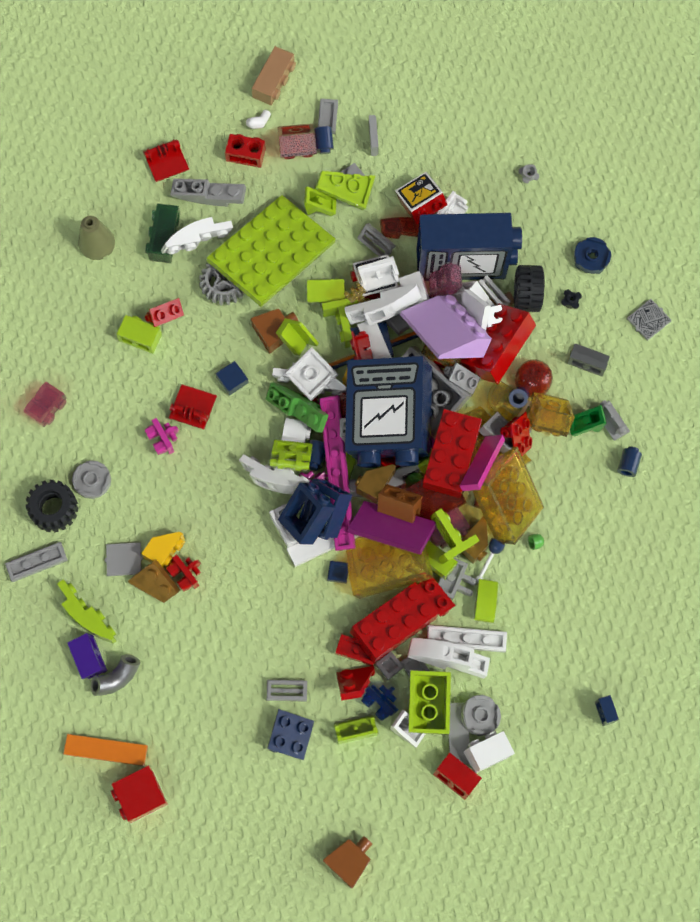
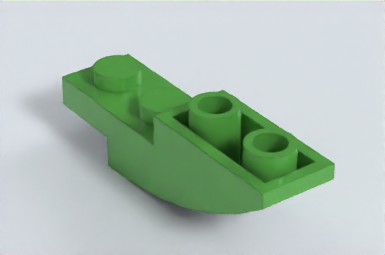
(297, 405)

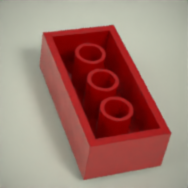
(505, 344)
(451, 453)
(394, 622)

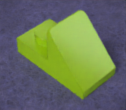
(318, 201)

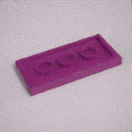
(391, 530)

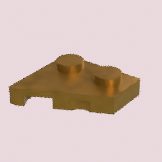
(155, 582)

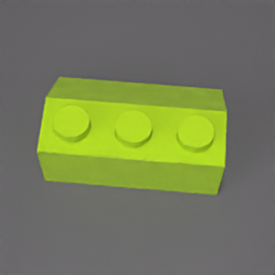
(429, 702)

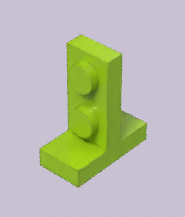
(338, 309)
(451, 536)

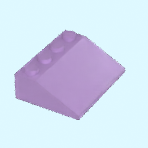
(447, 328)

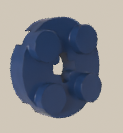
(589, 265)

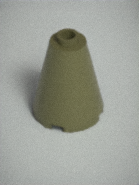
(95, 239)

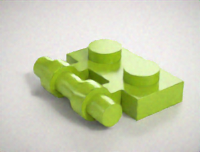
(293, 451)

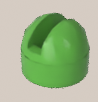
(535, 541)

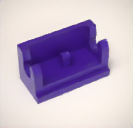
(87, 656)

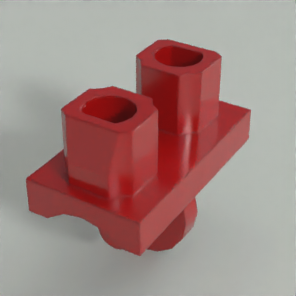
(178, 566)

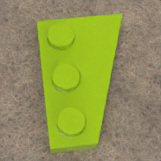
(346, 187)

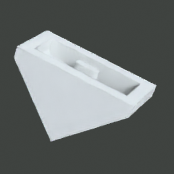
(400, 728)

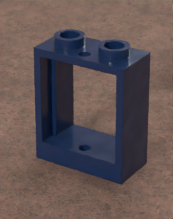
(342, 501)
(288, 518)

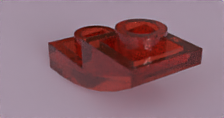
(399, 226)

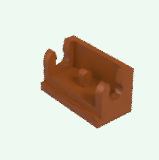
(399, 503)

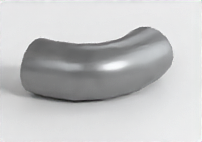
(117, 678)

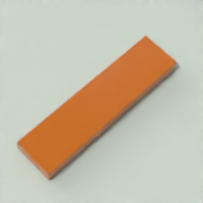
(105, 750)

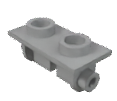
(462, 377)
(615, 424)

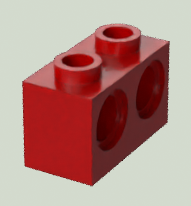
(243, 154)

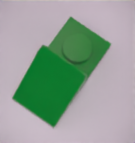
(588, 420)

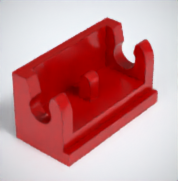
(457, 776)

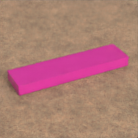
(482, 463)

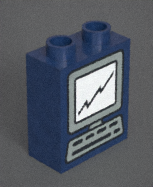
(476, 241)
(388, 410)

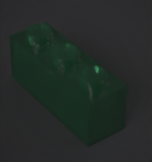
(164, 226)

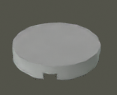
(91, 479)
(480, 715)

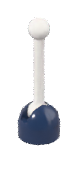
(495, 548)

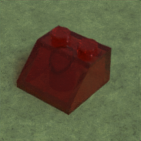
(297, 141)

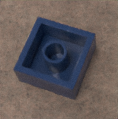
(232, 378)
(606, 710)

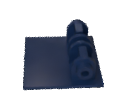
(290, 734)

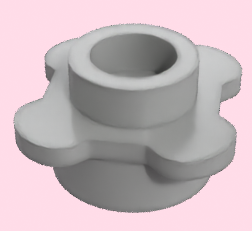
(530, 168)

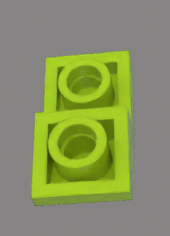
(486, 600)

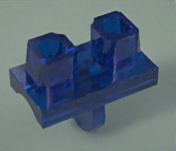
(375, 695)

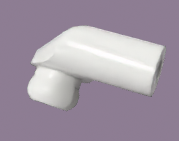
(258, 122)

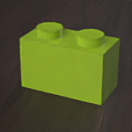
(139, 333)

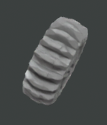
(215, 292)

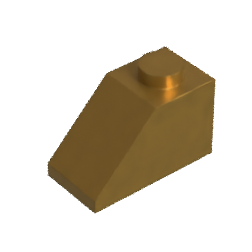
(374, 481)
(477, 551)

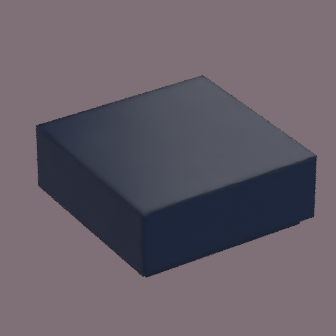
(338, 572)

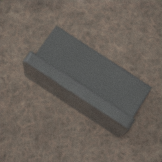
(588, 360)

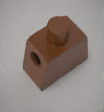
(267, 326)
(349, 860)

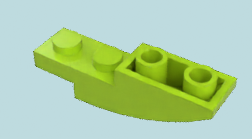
(88, 619)

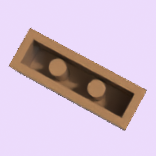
(273, 76)

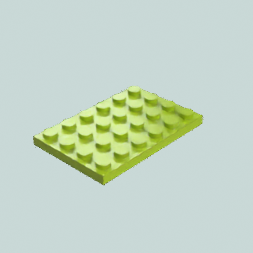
(271, 250)

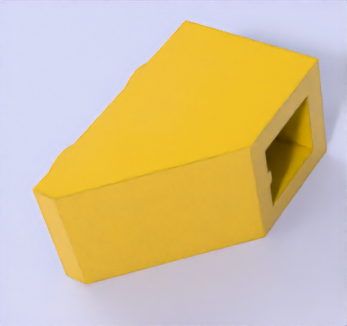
(163, 548)

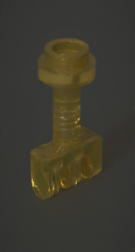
(356, 294)

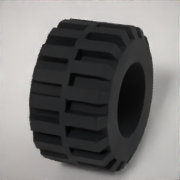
(529, 288)
(41, 495)

